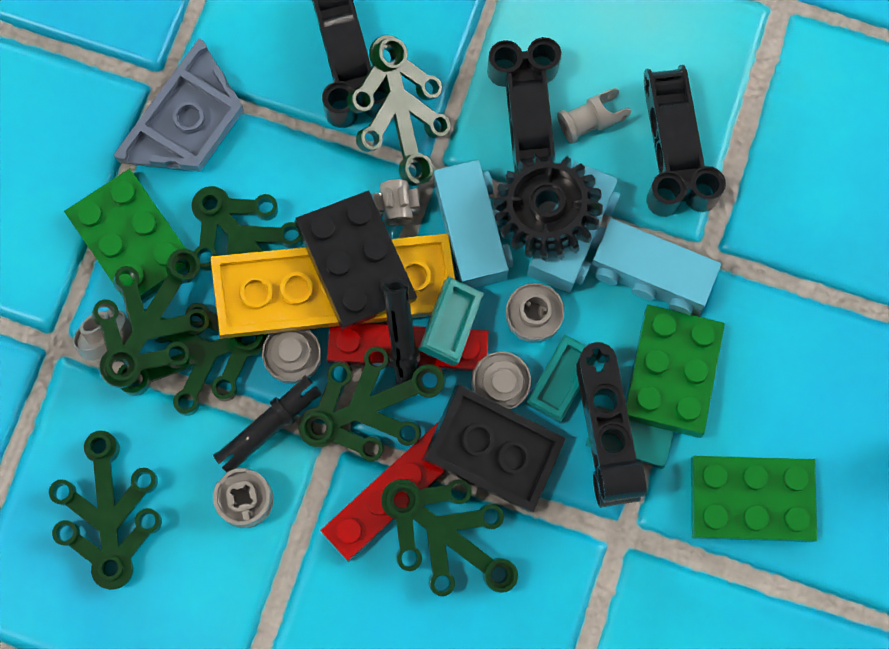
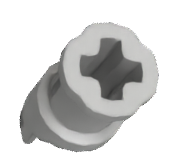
(591, 116)

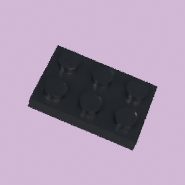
(352, 257)
(494, 448)

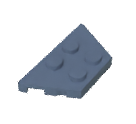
(185, 117)

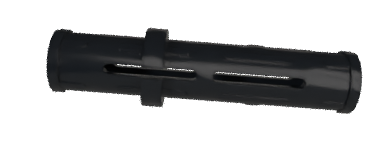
(403, 354)
(268, 424)

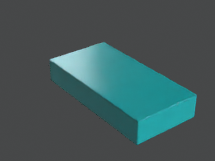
(451, 321)
(558, 381)
(649, 442)

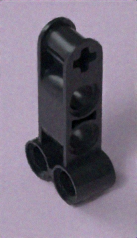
(346, 59)
(527, 96)
(677, 145)
(619, 475)

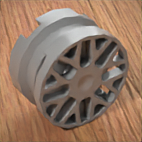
(243, 498)

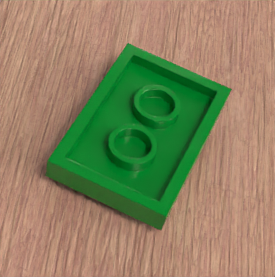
(127, 230)
(674, 371)
(753, 498)

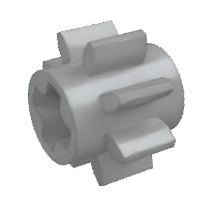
(397, 202)

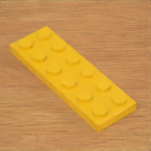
(284, 294)

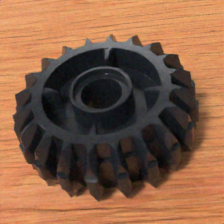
(543, 184)

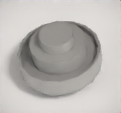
(534, 312)
(89, 337)
(291, 355)
(502, 379)

